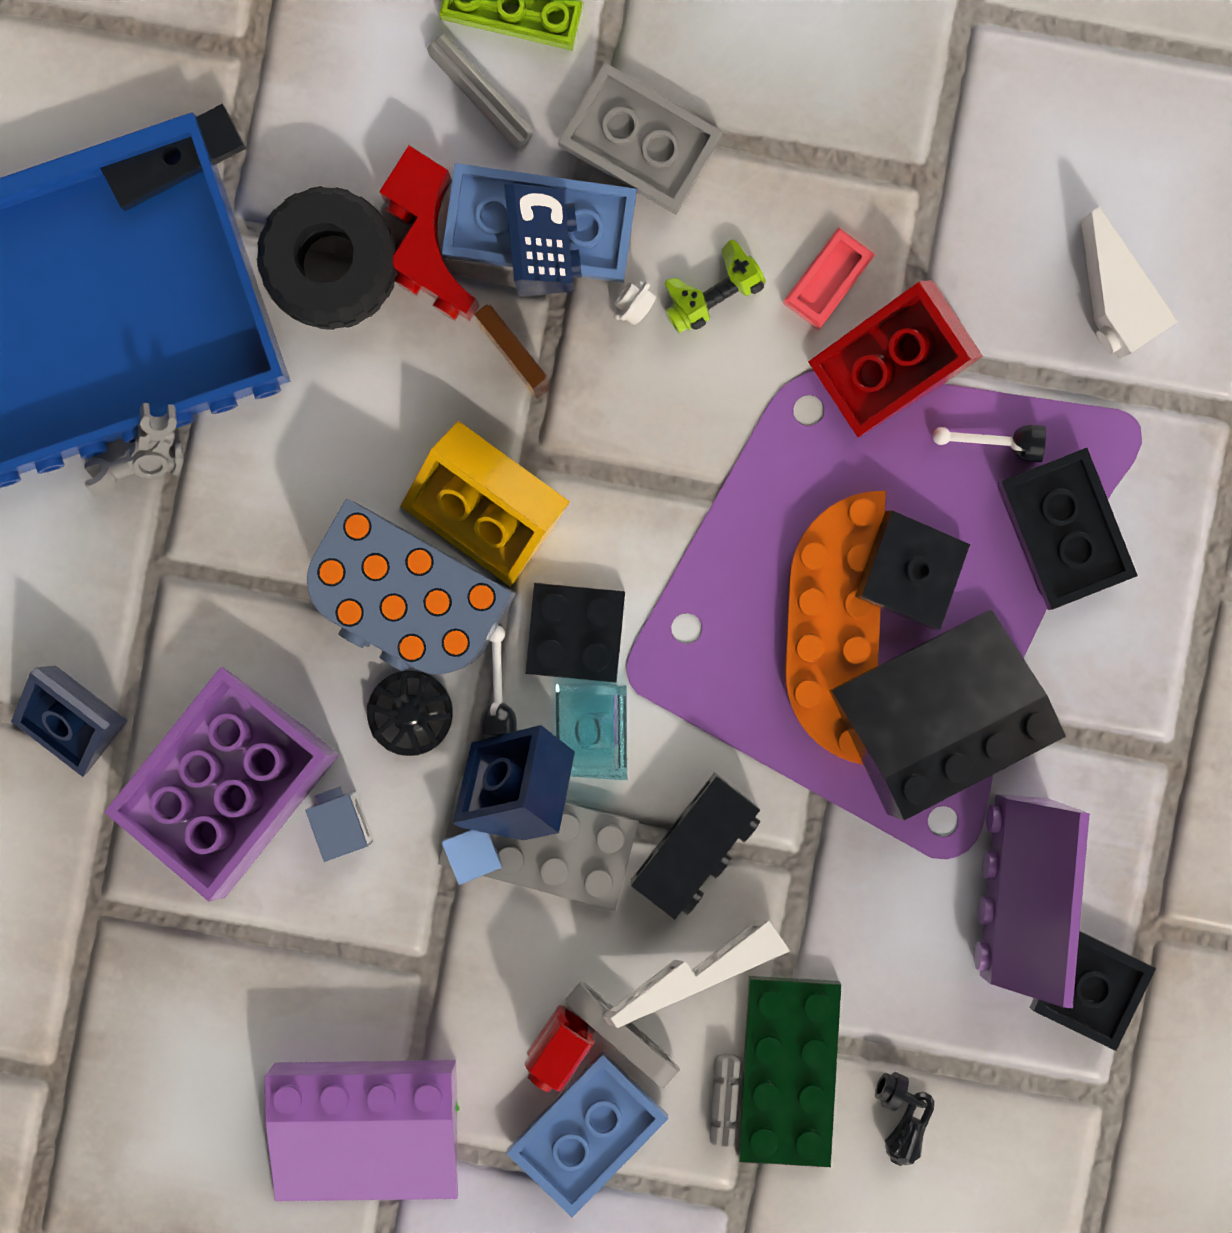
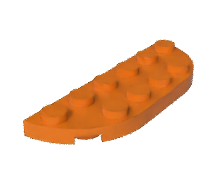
(828, 628)

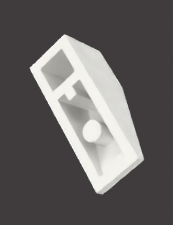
(1121, 294)

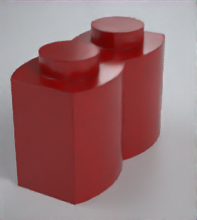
(558, 1050)

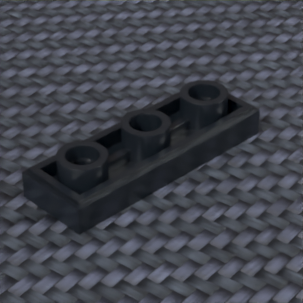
(150, 174)

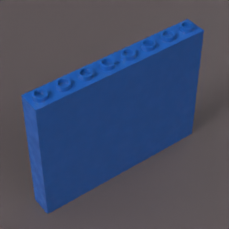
(121, 305)

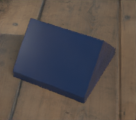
(66, 718)

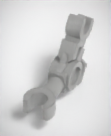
(147, 457)

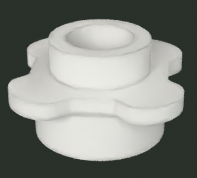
(634, 302)

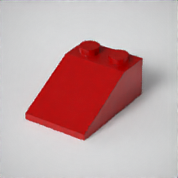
(895, 357)

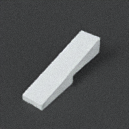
(677, 981)

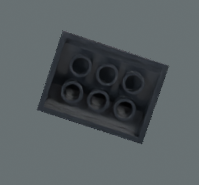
(946, 715)

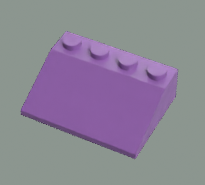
(221, 785)
(1033, 897)
(362, 1130)

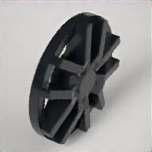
(409, 713)

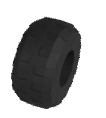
(299, 224)

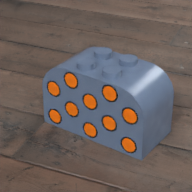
(403, 594)

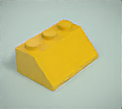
(483, 502)

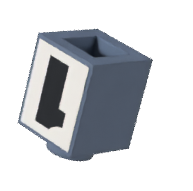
(338, 823)

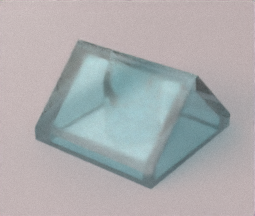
(595, 726)

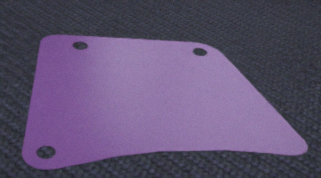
(744, 548)

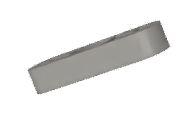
(625, 1039)

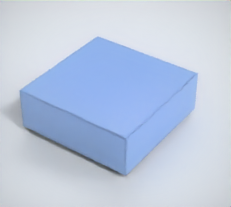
(471, 855)

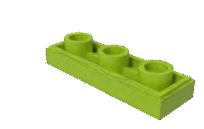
(536, 20)

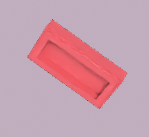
(828, 278)

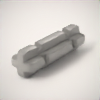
(724, 1100)

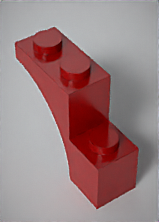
(416, 193)

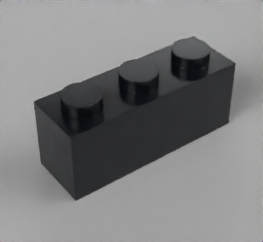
(696, 847)

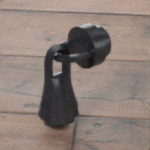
(906, 1140)

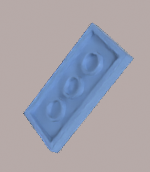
(480, 229)

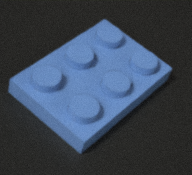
(587, 1134)

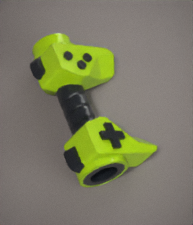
(692, 306)

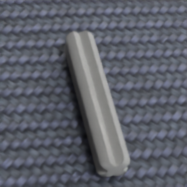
(480, 91)

